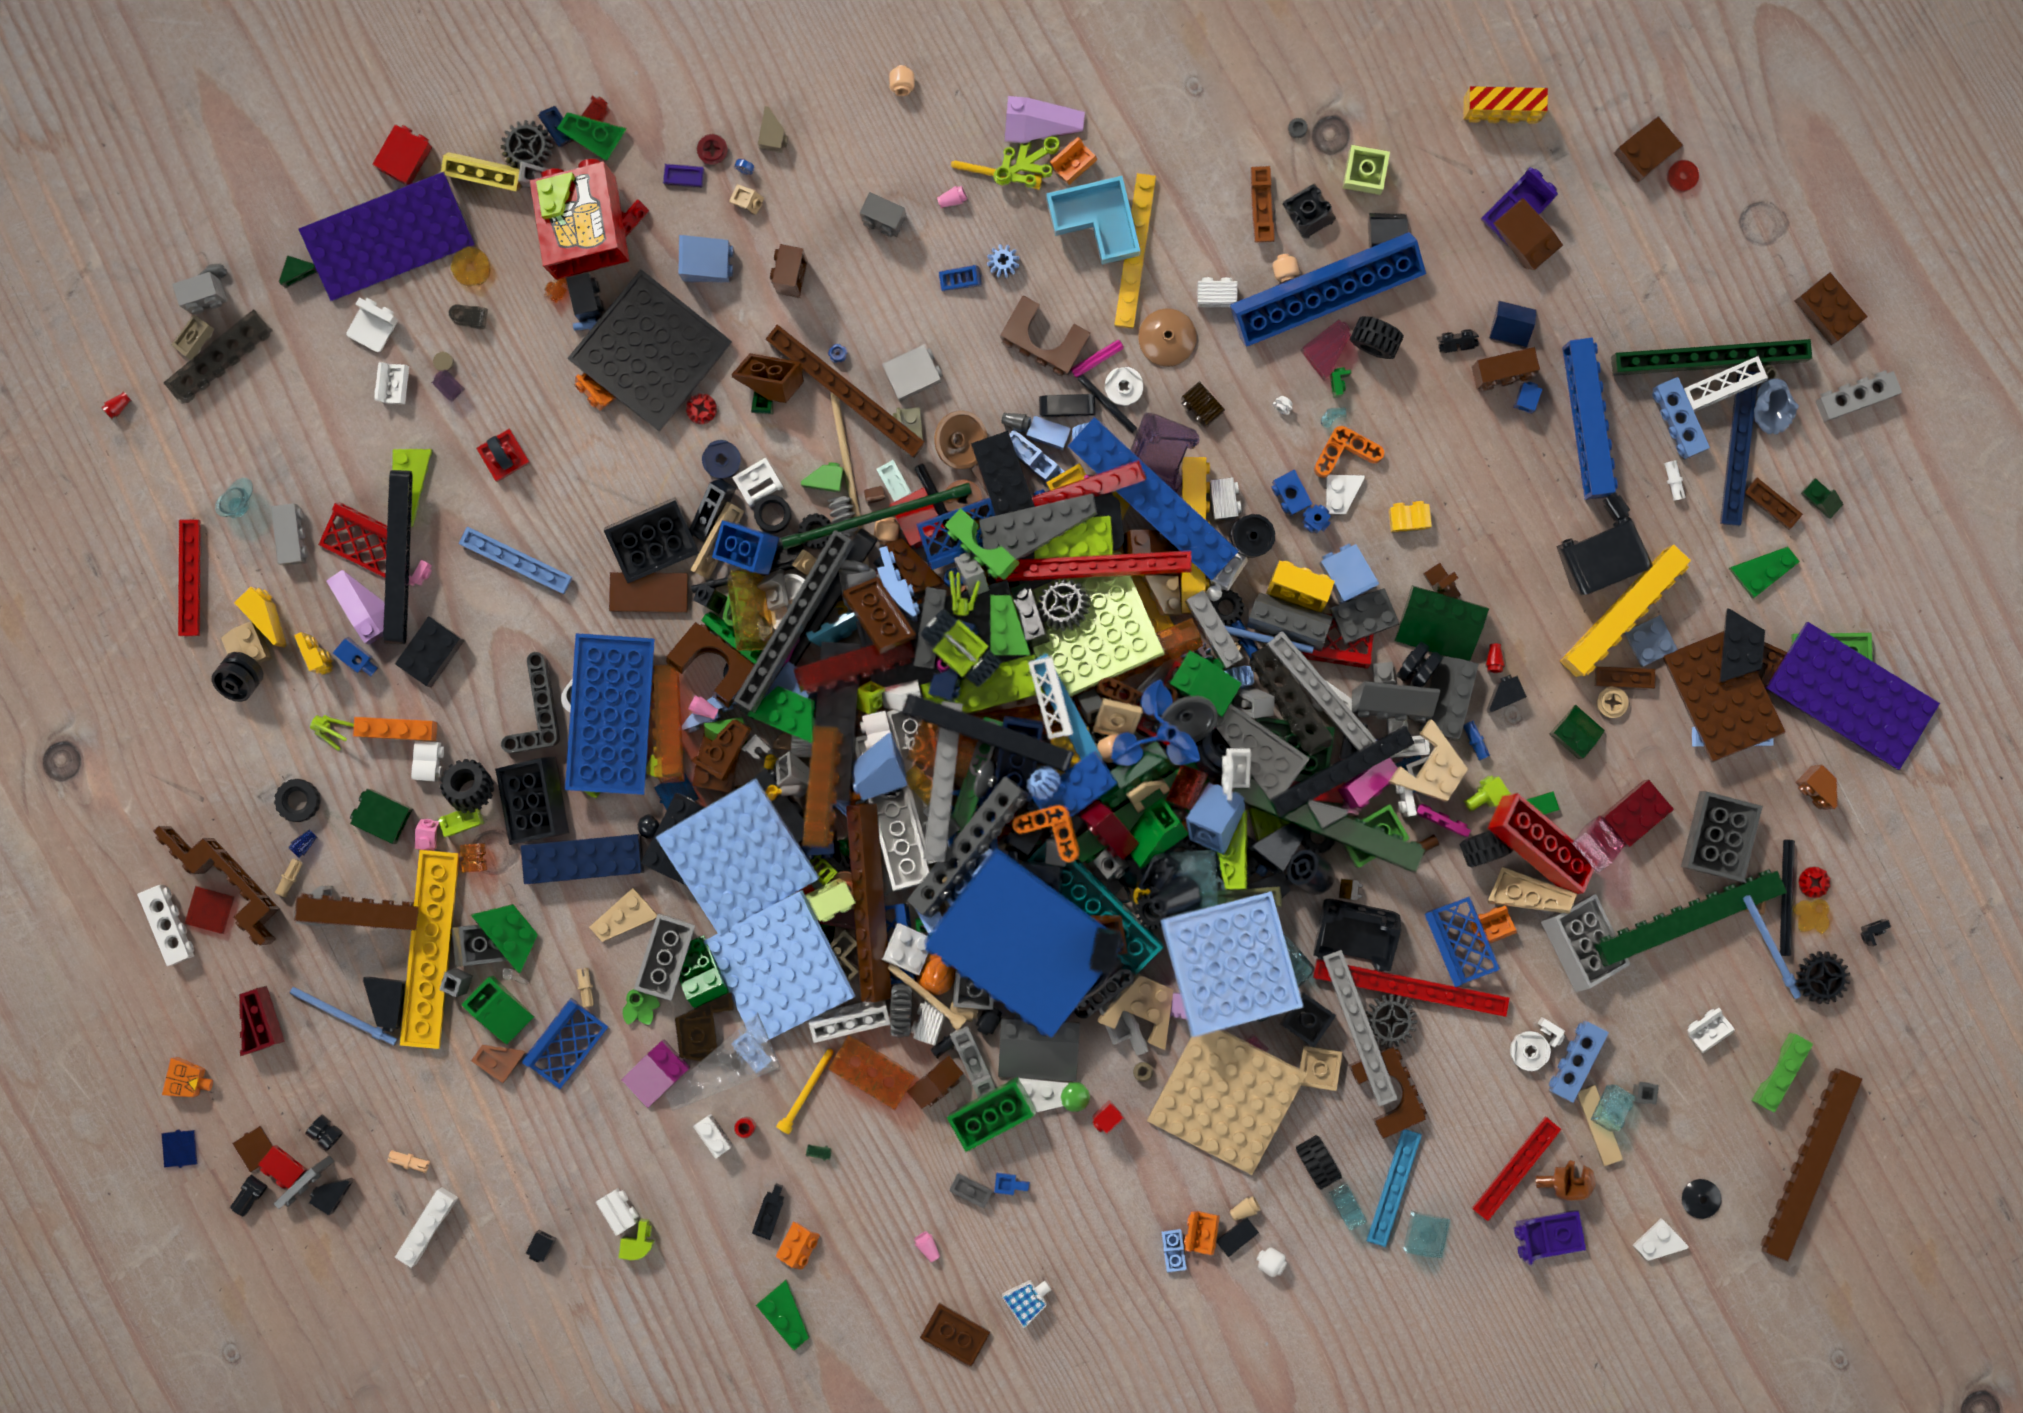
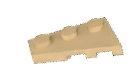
(622, 916)

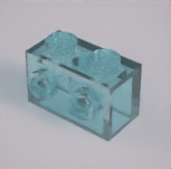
(1613, 1108)

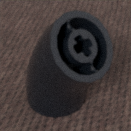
(1310, 872)

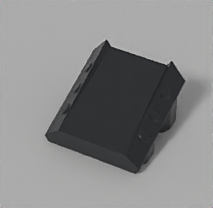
(1309, 211)
(1385, 227)

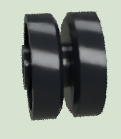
(1262, 531)
(1418, 665)
(237, 676)
(1211, 752)

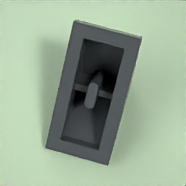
(1326, 814)

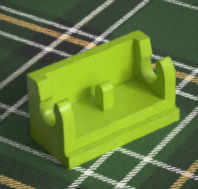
(460, 822)

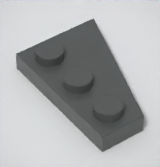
(301, 1185)

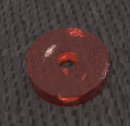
(1691, 172)

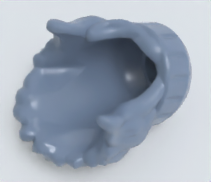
(1774, 406)

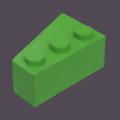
(1006, 630)

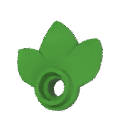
(641, 1010)

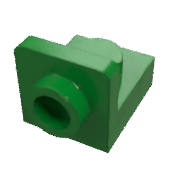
(1338, 385)

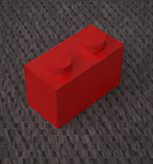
(1107, 1117)
(281, 1167)

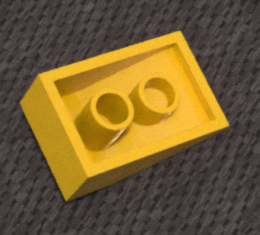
(262, 612)

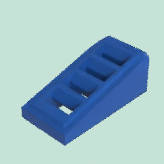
(976, 276)

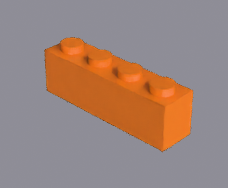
(395, 729)

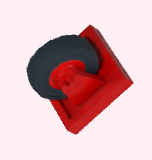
(503, 455)

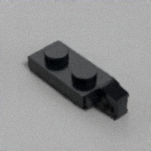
(769, 1213)

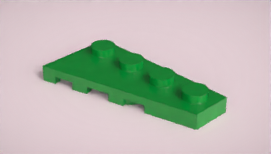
(718, 625)

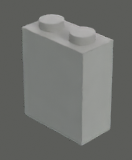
(912, 372)

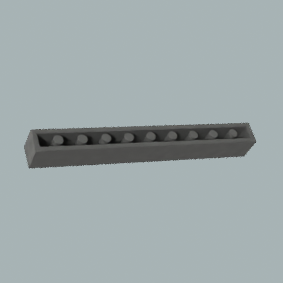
(794, 621)

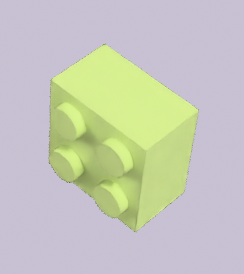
(1366, 169)
(830, 900)

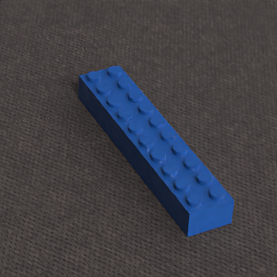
(1328, 289)
(1156, 500)

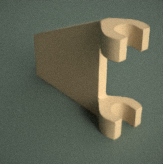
(1145, 790)

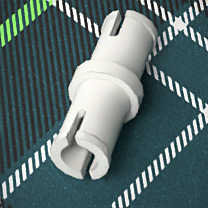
(1675, 480)

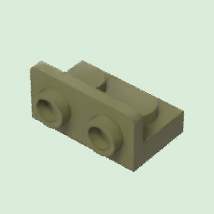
(911, 419)

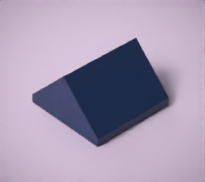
(1513, 324)

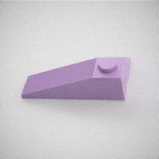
(1036, 119)
(360, 606)

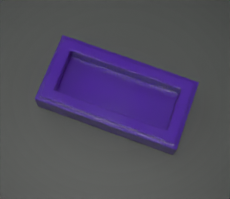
(683, 175)

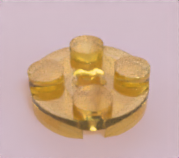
(481, 265)

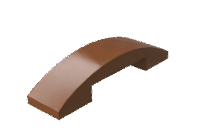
(1262, 204)

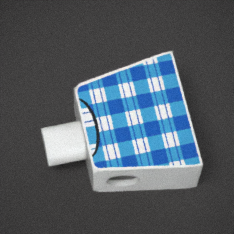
(1026, 1300)

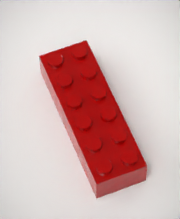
(1541, 843)

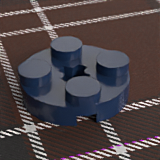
(712, 453)

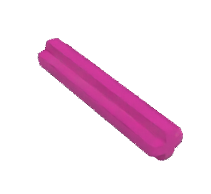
(1097, 358)

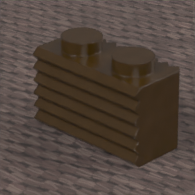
(1202, 404)

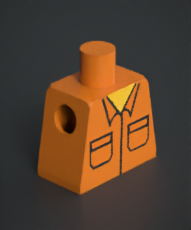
(185, 1079)

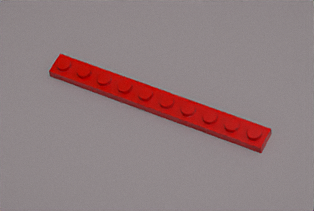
(1101, 566)
(1421, 989)

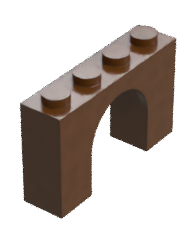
(1059, 358)
(700, 641)
(1409, 1110)

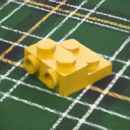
(316, 659)

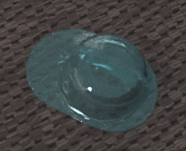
(235, 499)

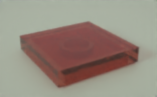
(1186, 787)
(209, 909)

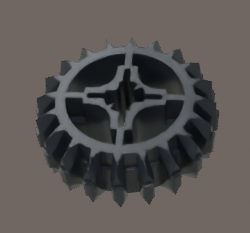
(1822, 970)

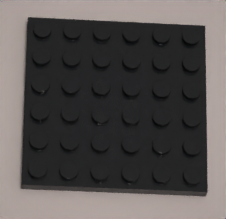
(649, 350)

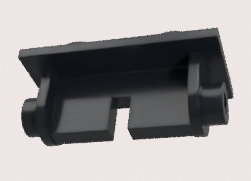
(1450, 341)

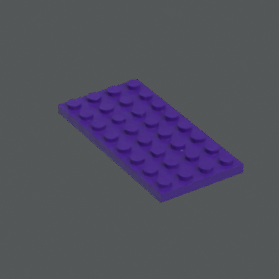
(386, 236)
(1852, 695)

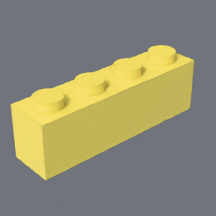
(481, 171)

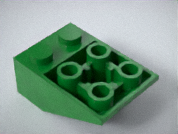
(1156, 832)
(700, 974)
(498, 1009)

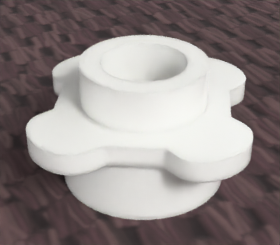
(1283, 405)

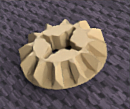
(1619, 696)

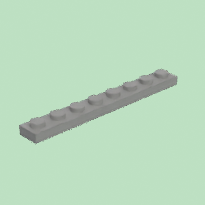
(1320, 691)
(941, 792)
(1360, 1028)

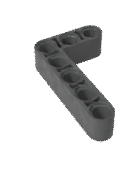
(540, 710)

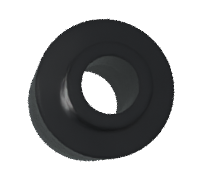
(1616, 506)
(989, 1021)

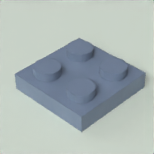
(1650, 641)

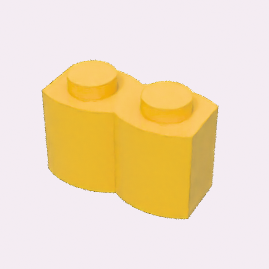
(1410, 517)

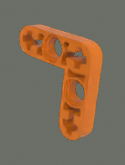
(1341, 444)
(1057, 825)

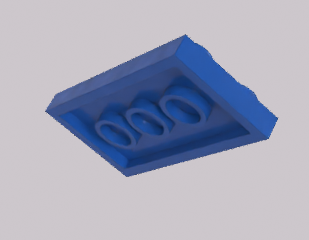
(1080, 786)

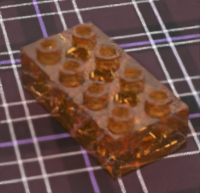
(872, 1058)

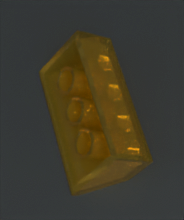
(749, 610)

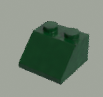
(1577, 732)

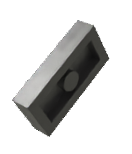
(970, 1190)

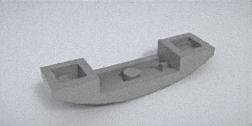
(972, 1061)

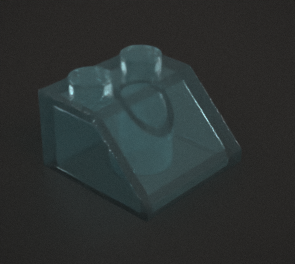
(1426, 1235)

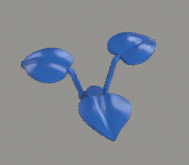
(1181, 747)

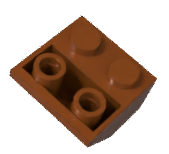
(1820, 786)

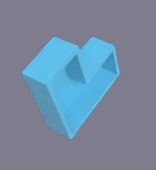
(1099, 206)

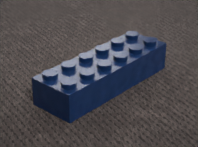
(582, 859)

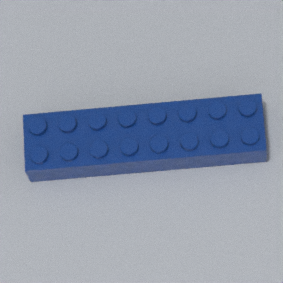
(1589, 418)

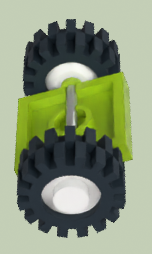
(960, 648)

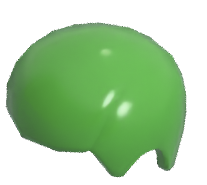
(1075, 1097)

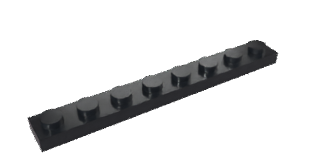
(1342, 771)

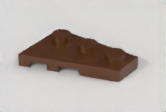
(913, 567)
(723, 750)

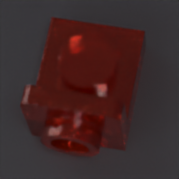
(597, 109)

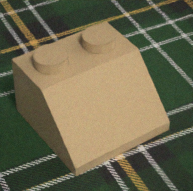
(248, 640)

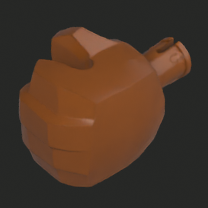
(1567, 1185)

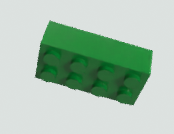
(991, 1114)

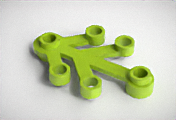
(1025, 163)

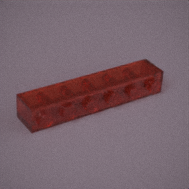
(849, 665)

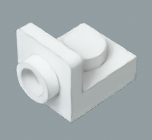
(1549, 1028)

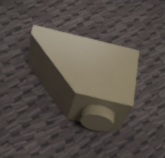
(772, 134)

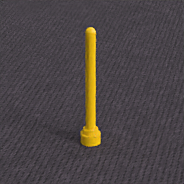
(990, 171)
(786, 1123)

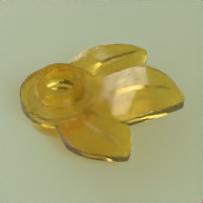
(1810, 918)

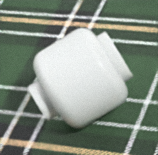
(1271, 1262)

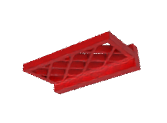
(365, 523)
(1343, 657)

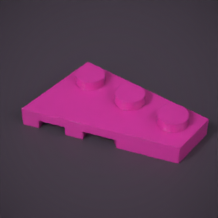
(1442, 820)

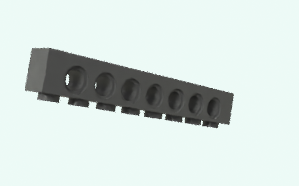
(957, 851)

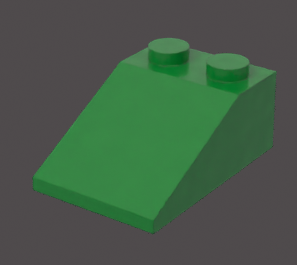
(1204, 679)

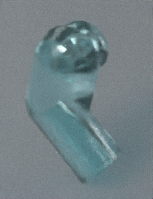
(1331, 414)

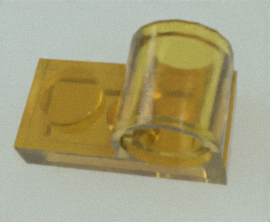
(919, 784)

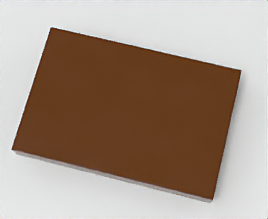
(955, 1334)

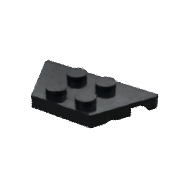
(1741, 647)

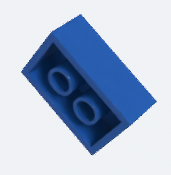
(745, 547)

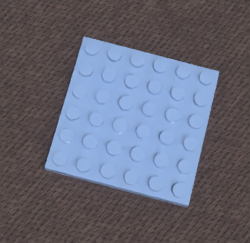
(737, 856)
(1231, 963)
(780, 966)

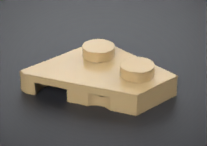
(1165, 593)

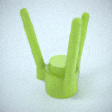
(961, 605)
(321, 725)

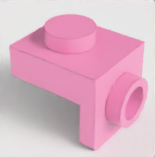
(422, 572)
(426, 834)

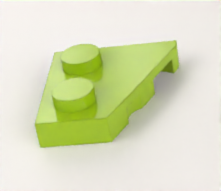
(553, 194)

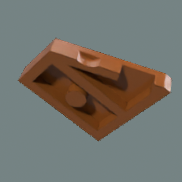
(497, 1060)

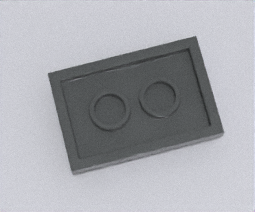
(1364, 616)

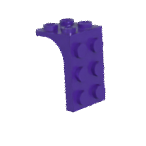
(1531, 188)
(1549, 1236)

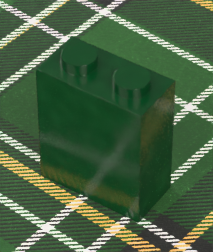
(380, 816)

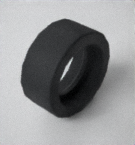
(758, 513)

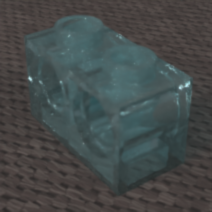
(1347, 1207)

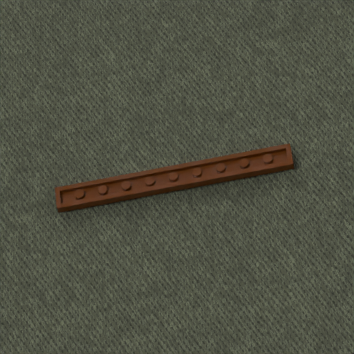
(846, 391)

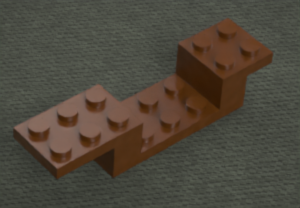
(209, 853)

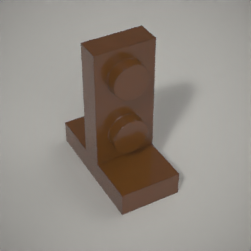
(1441, 581)

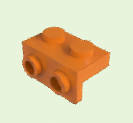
(1073, 161)
(596, 394)
(1496, 925)
(1202, 1232)
(797, 1246)

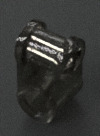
(472, 316)

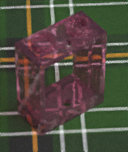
(1595, 836)

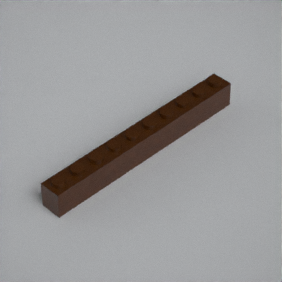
(869, 901)
(1811, 1164)

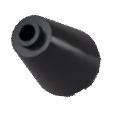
(1177, 897)

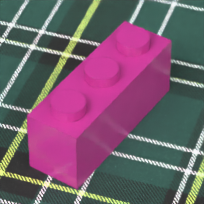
(1367, 784)

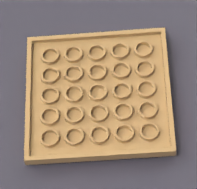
(1227, 1098)

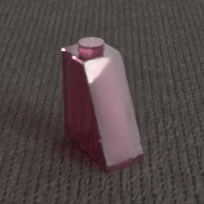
(1326, 348)

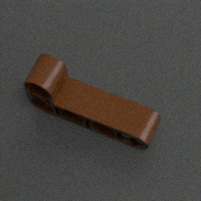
(1132, 694)

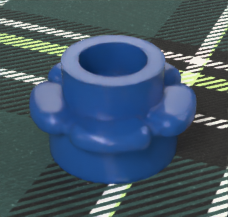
(837, 358)

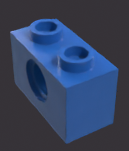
(1291, 481)

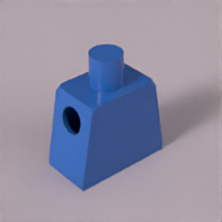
(347, 652)

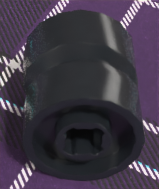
(322, 1131)

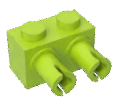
(1489, 791)

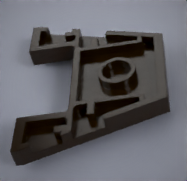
(697, 1028)

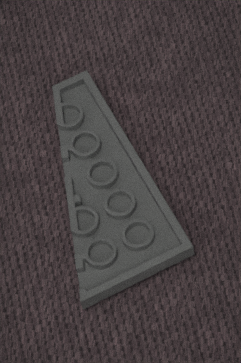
(1034, 527)
(1273, 760)

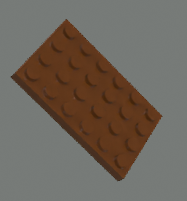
(1725, 714)

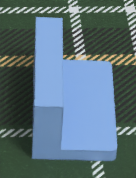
(1048, 432)

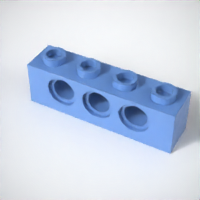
(1690, 424)
(1588, 1055)

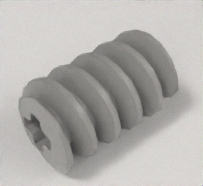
(841, 512)

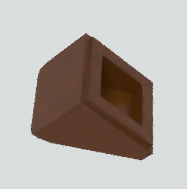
(874, 494)

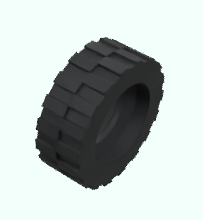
(305, 813)

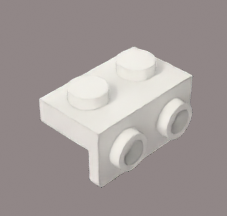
(391, 383)
(1710, 1030)

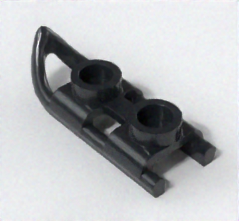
(1113, 885)

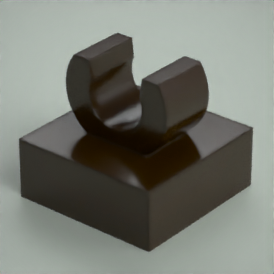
(1349, 889)

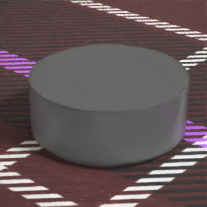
(1297, 128)

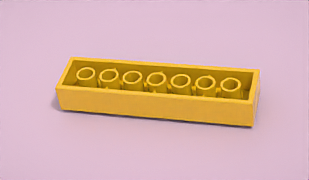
(1625, 611)

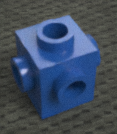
(1313, 525)

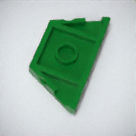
(787, 712)
(508, 932)

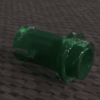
(818, 1152)

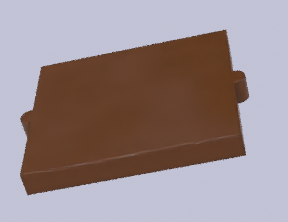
(253, 1147)

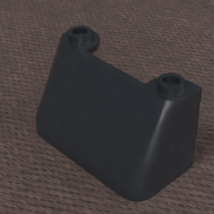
(1604, 557)
(1358, 932)

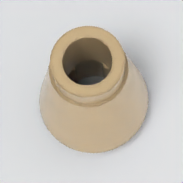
(1246, 1208)

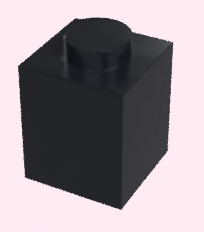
(540, 1246)

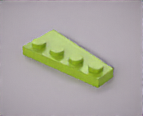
(417, 462)
(1234, 861)

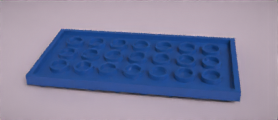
(609, 714)

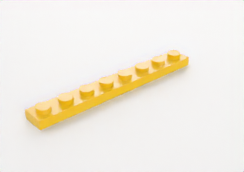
(1133, 266)

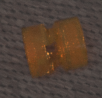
(473, 857)

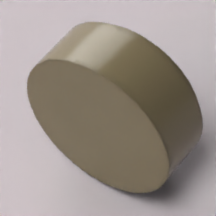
(443, 361)

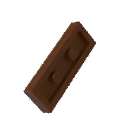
(1773, 503)
(1625, 677)

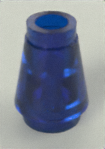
(302, 843)

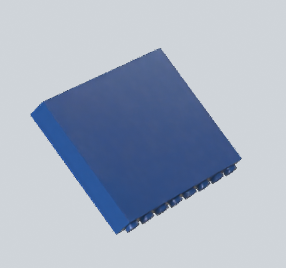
(1019, 942)

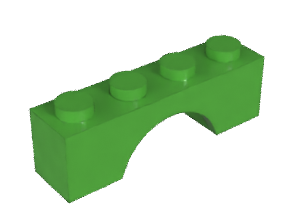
(1000, 561)
(1776, 1085)

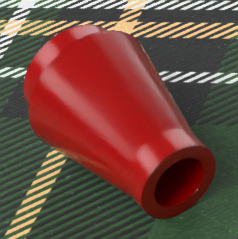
(116, 405)
(1495, 659)

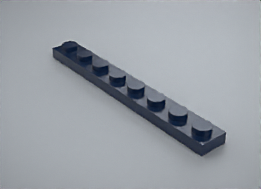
(1738, 455)

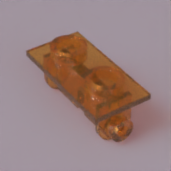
(555, 289)

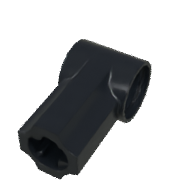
(250, 1192)

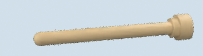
(955, 1019)

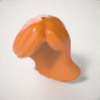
(935, 975)

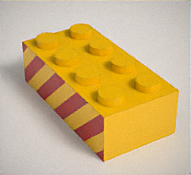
(1505, 103)

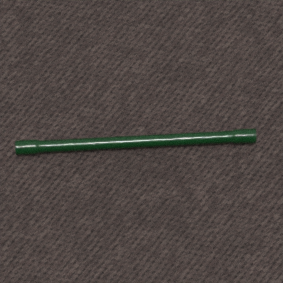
(954, 492)

